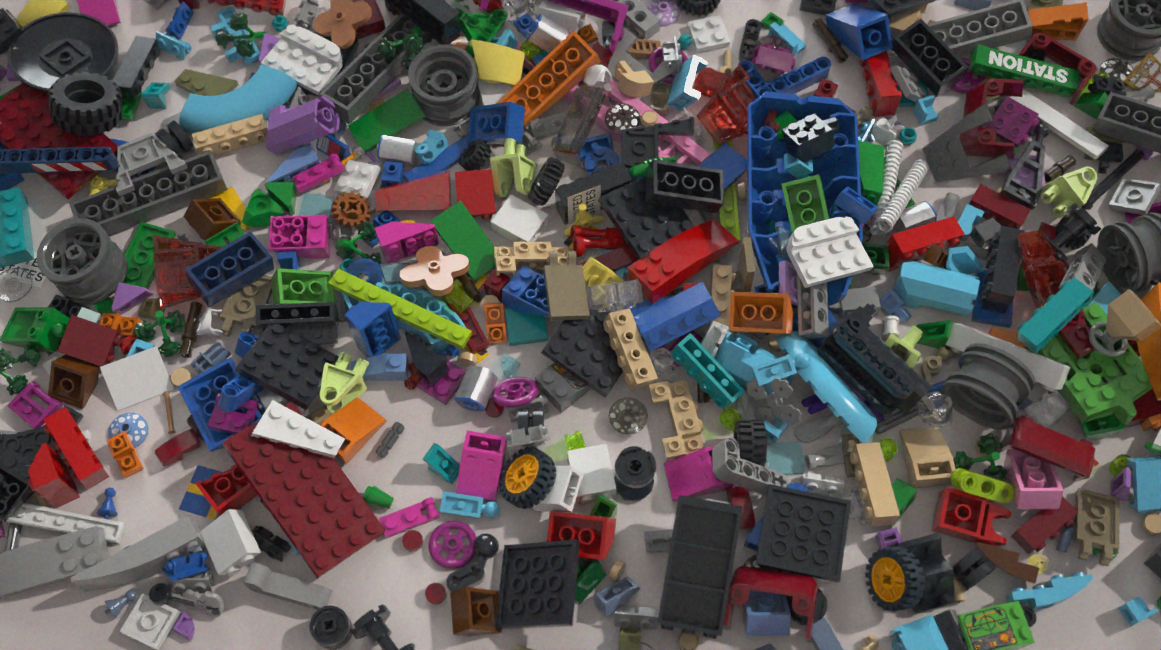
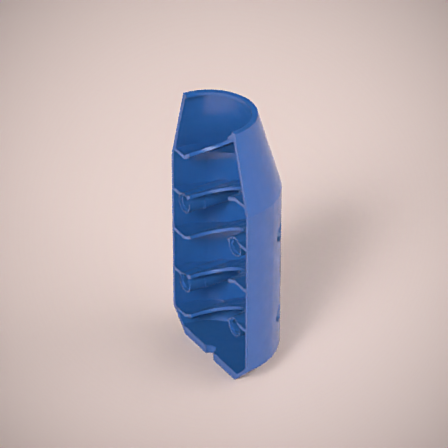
(766, 173)

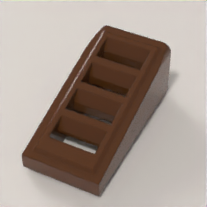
(937, 256)

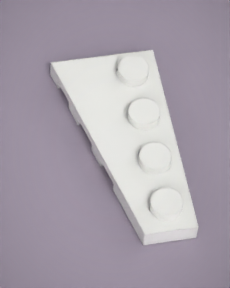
(291, 428)

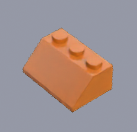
(761, 312)

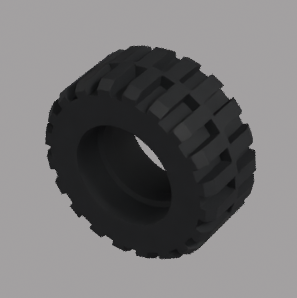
(85, 104)

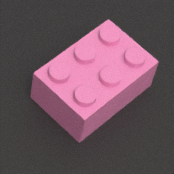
(1033, 481)

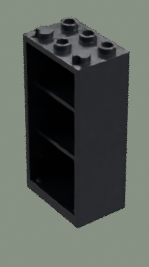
(699, 566)

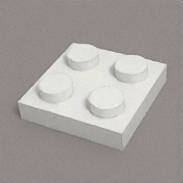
(708, 33)
(357, 178)
(150, 622)

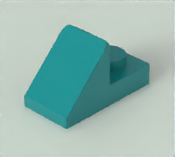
(155, 95)
(441, 463)

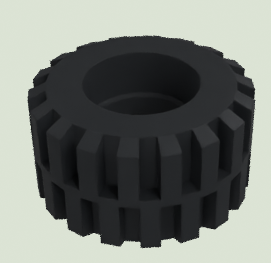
(752, 440)

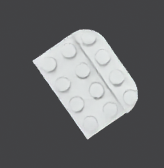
(305, 58)
(827, 251)

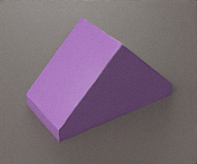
(129, 296)

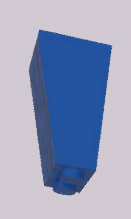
(861, 30)

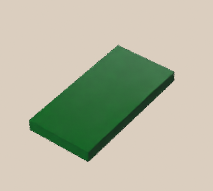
(386, 120)
(466, 237)
(140, 254)

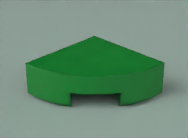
(770, 19)

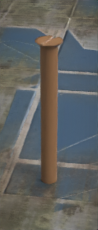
(169, 413)

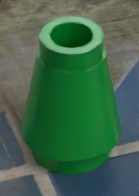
(377, 497)

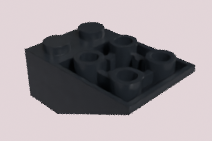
(13, 483)

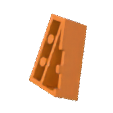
(1059, 22)

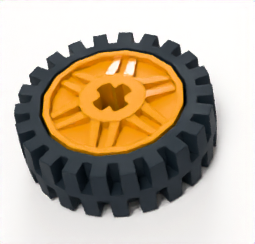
(527, 477)
(894, 578)

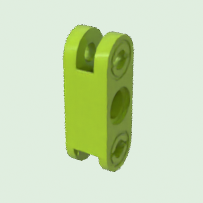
(971, 483)

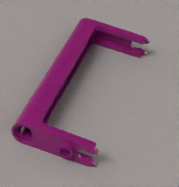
(603, 9)

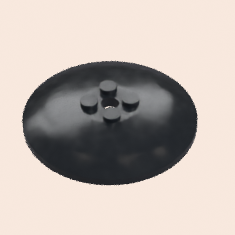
(39, 49)

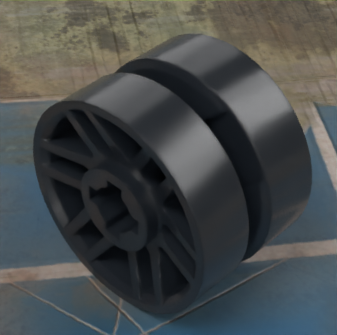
(175, 138)
(526, 420)
(972, 568)
(331, 617)

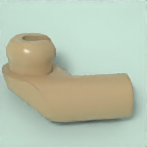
(958, 591)
(871, 643)

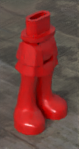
(611, 239)

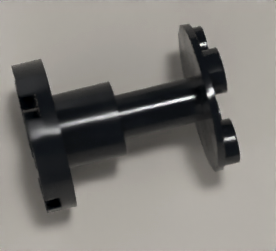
(1076, 226)
(634, 473)
(373, 625)

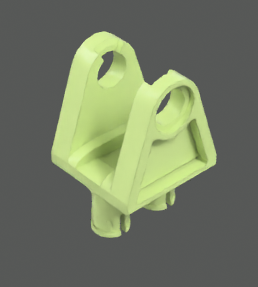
(510, 165)
(1069, 189)
(907, 345)
(341, 383)

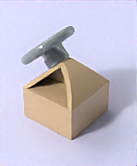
(1126, 320)

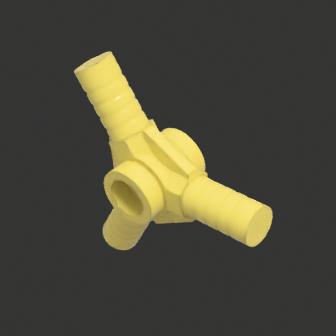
(99, 184)
(584, 219)

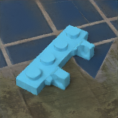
(231, 55)

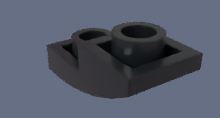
(66, 306)

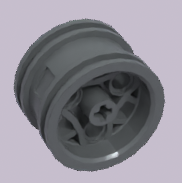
(1131, 28)
(82, 261)

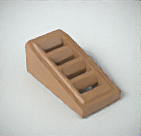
(641, 43)

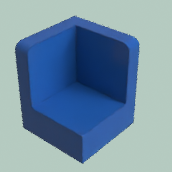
(288, 260)

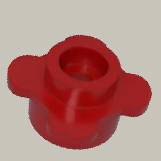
(126, 344)

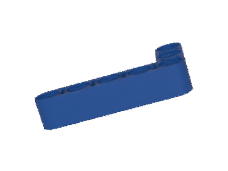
(790, 82)
(240, 388)

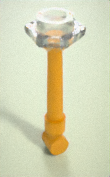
(357, 152)

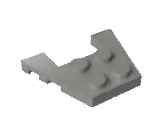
(621, 55)
(142, 155)

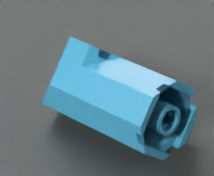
(936, 288)
(739, 354)
(918, 635)

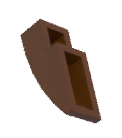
(1008, 562)

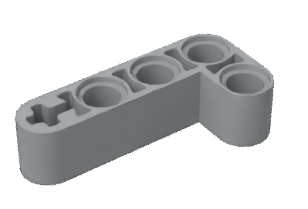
(742, 473)
(287, 588)

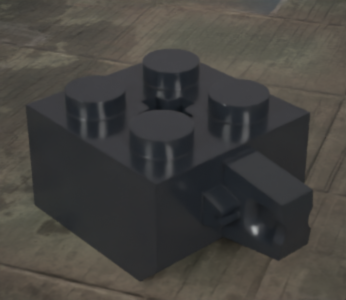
(810, 137)

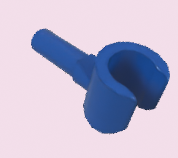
(451, 350)

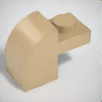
(633, 83)

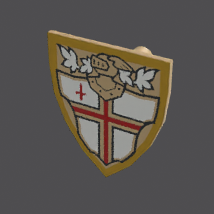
(1146, 74)

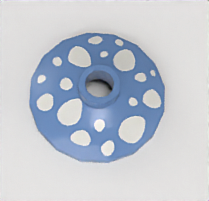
(137, 427)

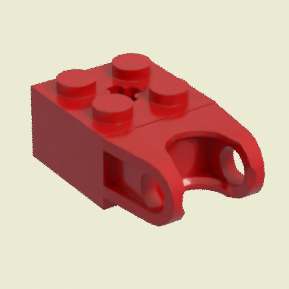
(975, 518)

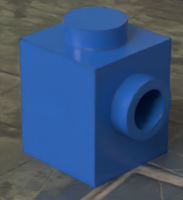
(392, 173)

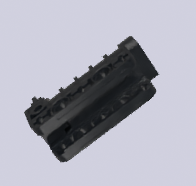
(873, 364)

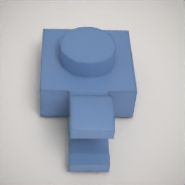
(893, 303)

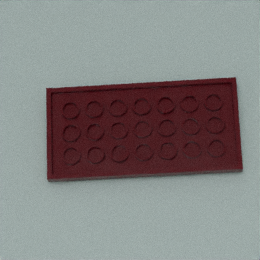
(28, 125)
(306, 498)

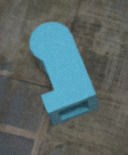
(431, 146)
(969, 216)

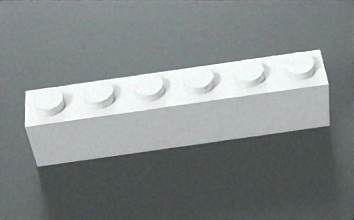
(1045, 370)

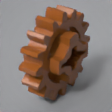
(351, 210)

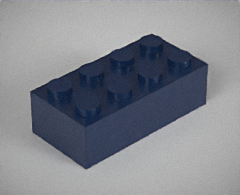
(229, 269)

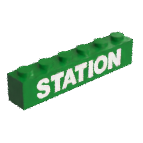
(1034, 73)

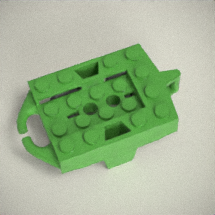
(1088, 392)

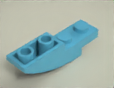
(1052, 593)

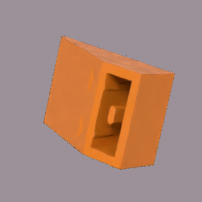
(355, 424)

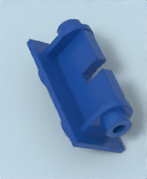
(180, 20)
(179, 568)

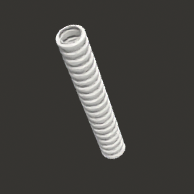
(890, 174)
(902, 195)

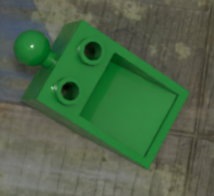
(36, 327)

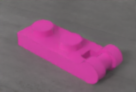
(318, 173)
(409, 518)

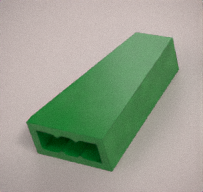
(871, 171)

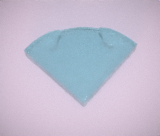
(509, 365)

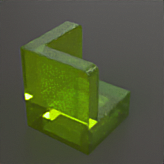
(458, 298)

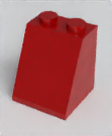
(476, 192)

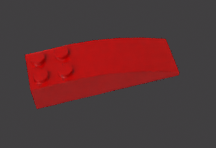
(681, 258)

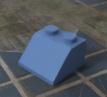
(766, 614)

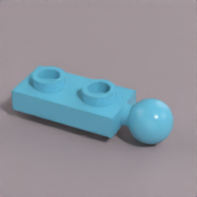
(779, 368)
(467, 505)

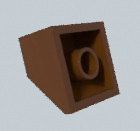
(209, 216)
(72, 380)
(474, 611)

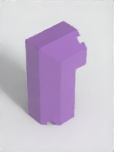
(300, 124)

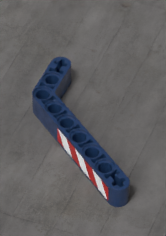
(57, 160)

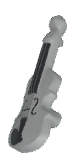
(209, 603)

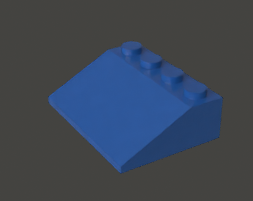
(200, 399)

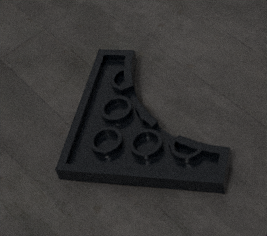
(29, 442)

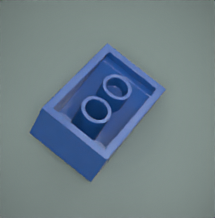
(496, 123)

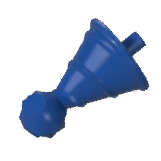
(108, 509)

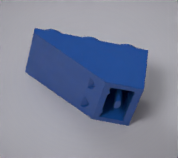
(526, 293)

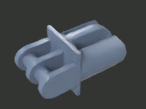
(212, 357)

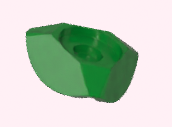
(261, 209)

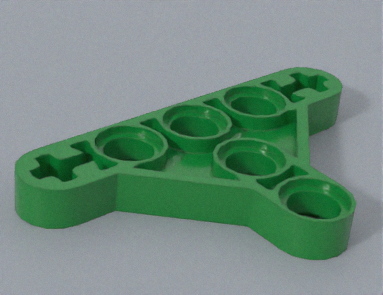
(481, 24)

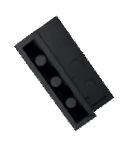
(313, 321)

